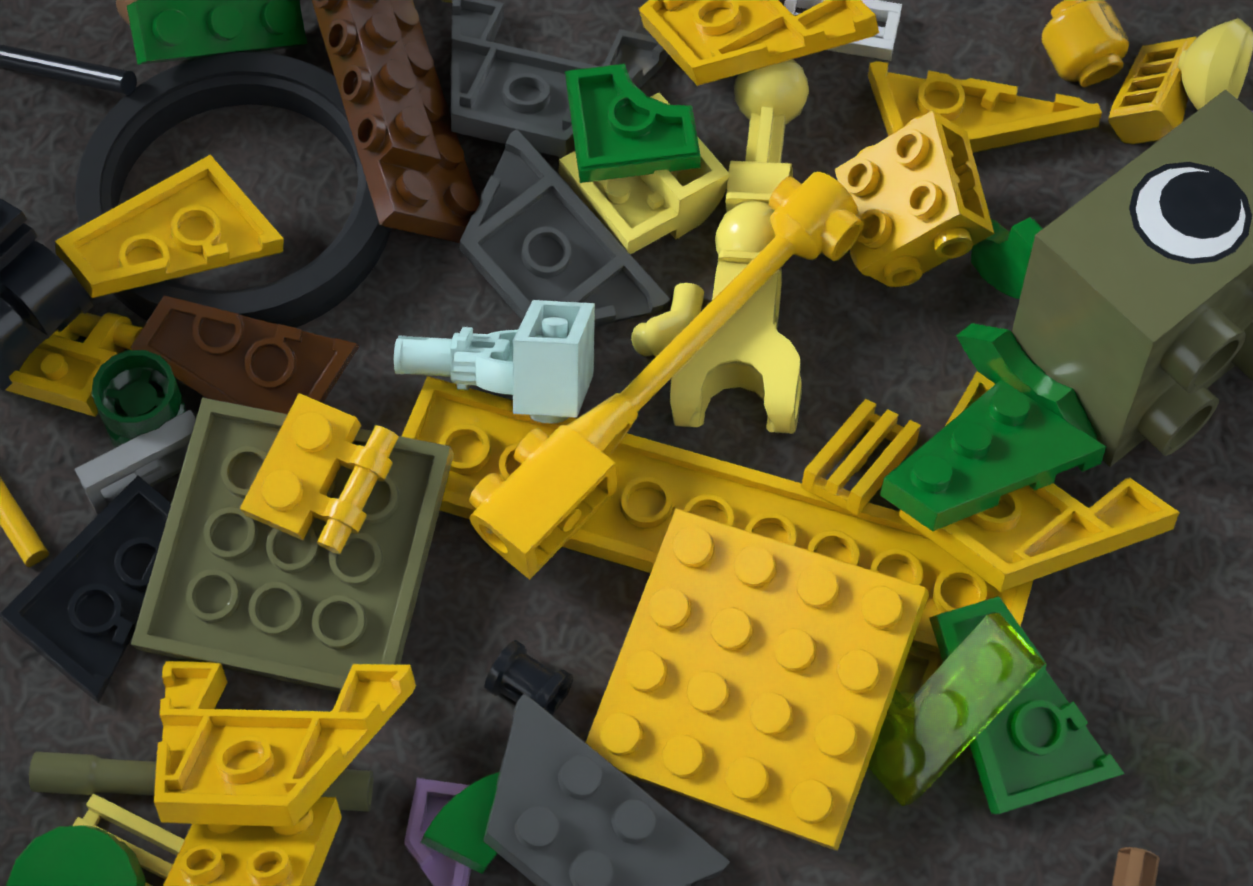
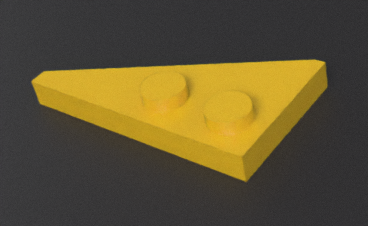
(983, 108)

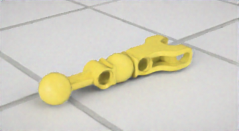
(748, 346)

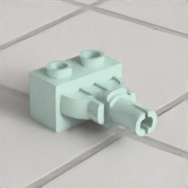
(540, 364)

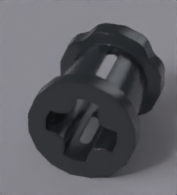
(519, 674)

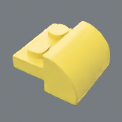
(651, 205)

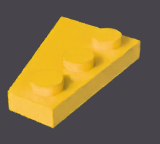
(169, 232)

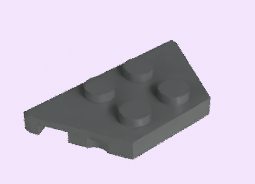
(546, 245)
(581, 821)

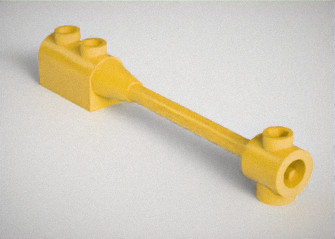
(570, 471)

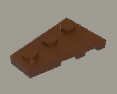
(243, 357)

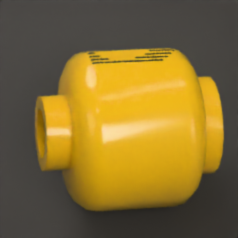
(1085, 41)

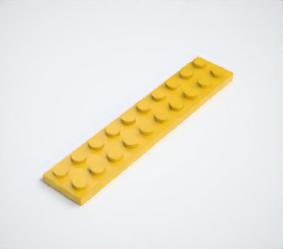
(662, 477)

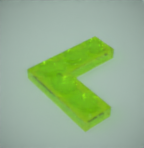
(951, 708)

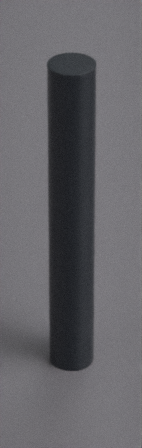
(68, 70)

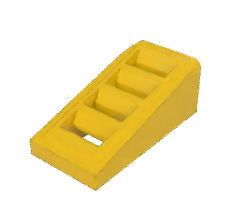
(1141, 121)

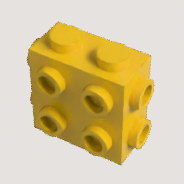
(915, 200)

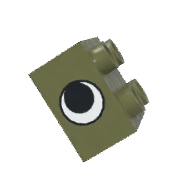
(1151, 285)

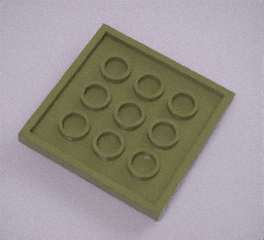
(278, 602)

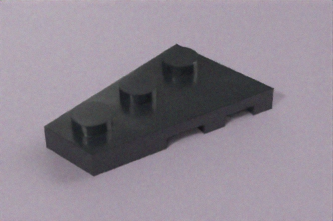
(92, 593)

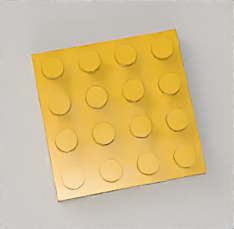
(757, 677)

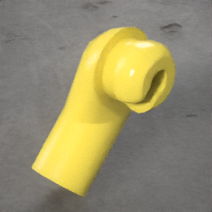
(660, 330)

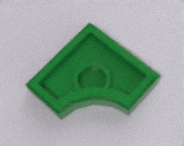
(624, 130)

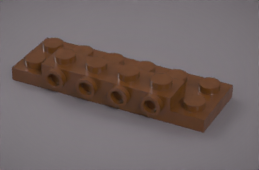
(398, 116)

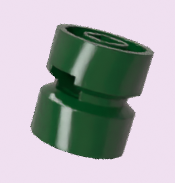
(135, 394)

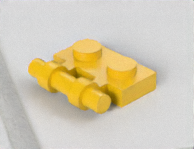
(64, 369)
(303, 465)

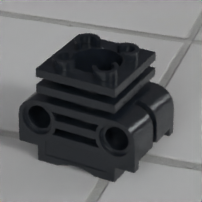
(35, 292)

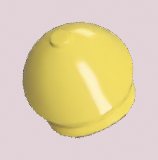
(1217, 62)

